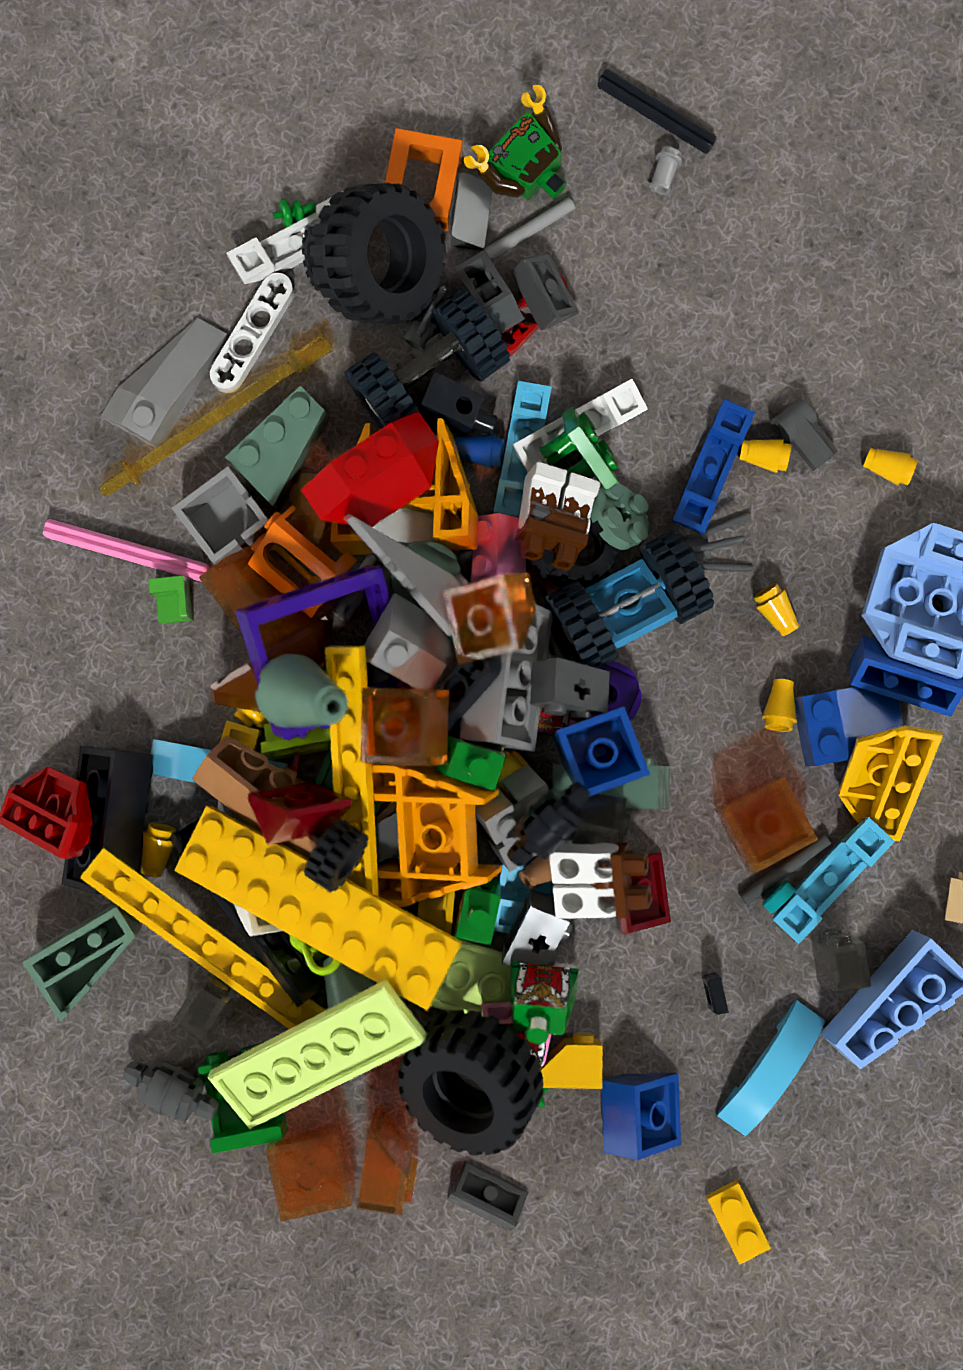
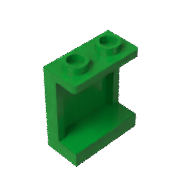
(227, 1126)

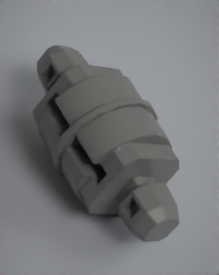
(171, 1090)

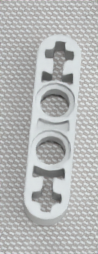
(247, 330)

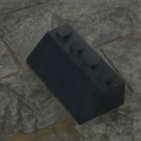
(118, 805)

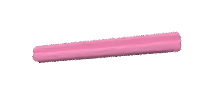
(124, 549)

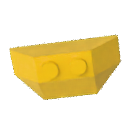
(888, 776)

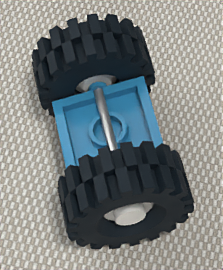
(631, 601)

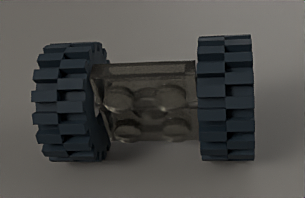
(463, 333)

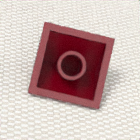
(296, 811)
(658, 911)

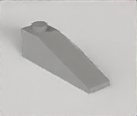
(160, 390)
(415, 573)
(412, 647)

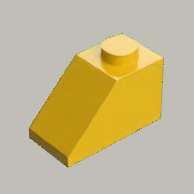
(574, 1063)

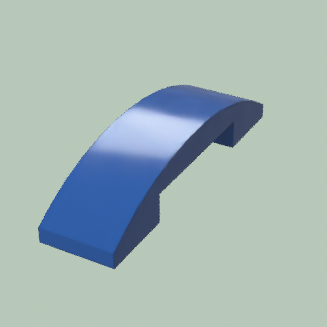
(712, 466)

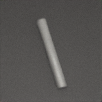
(529, 228)

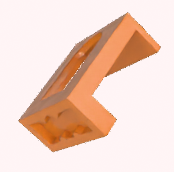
(429, 149)
(284, 534)

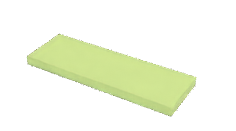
(318, 1054)

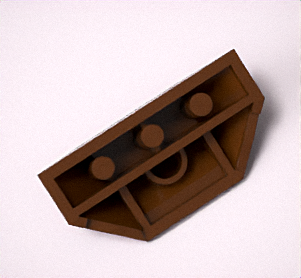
(240, 686)

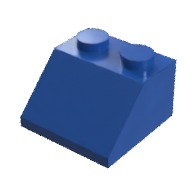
(601, 752)
(640, 1114)

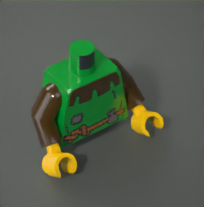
(524, 156)

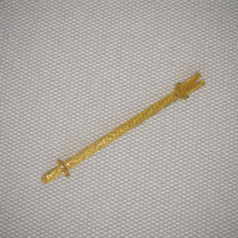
(297, 362)

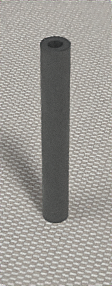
(784, 869)

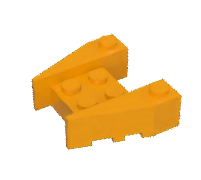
(449, 500)
(433, 833)

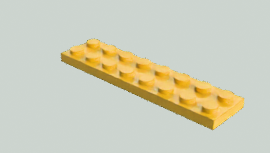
(343, 924)

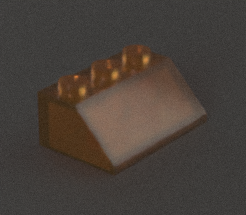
(238, 585)
(387, 1167)

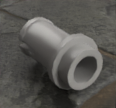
(667, 164)

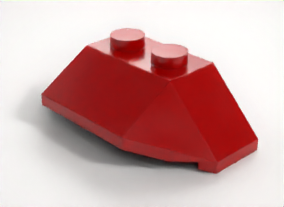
(376, 474)
(50, 812)

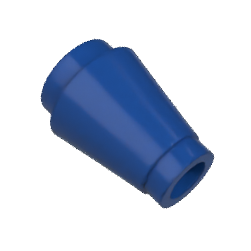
(482, 450)

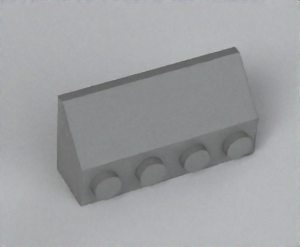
(504, 710)

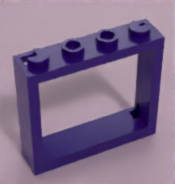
(367, 578)

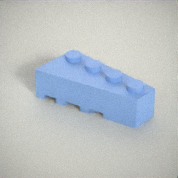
(902, 995)

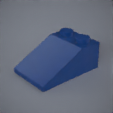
(835, 719)

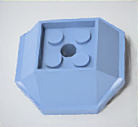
(902, 594)

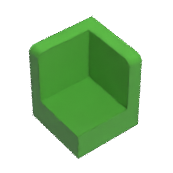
(172, 599)

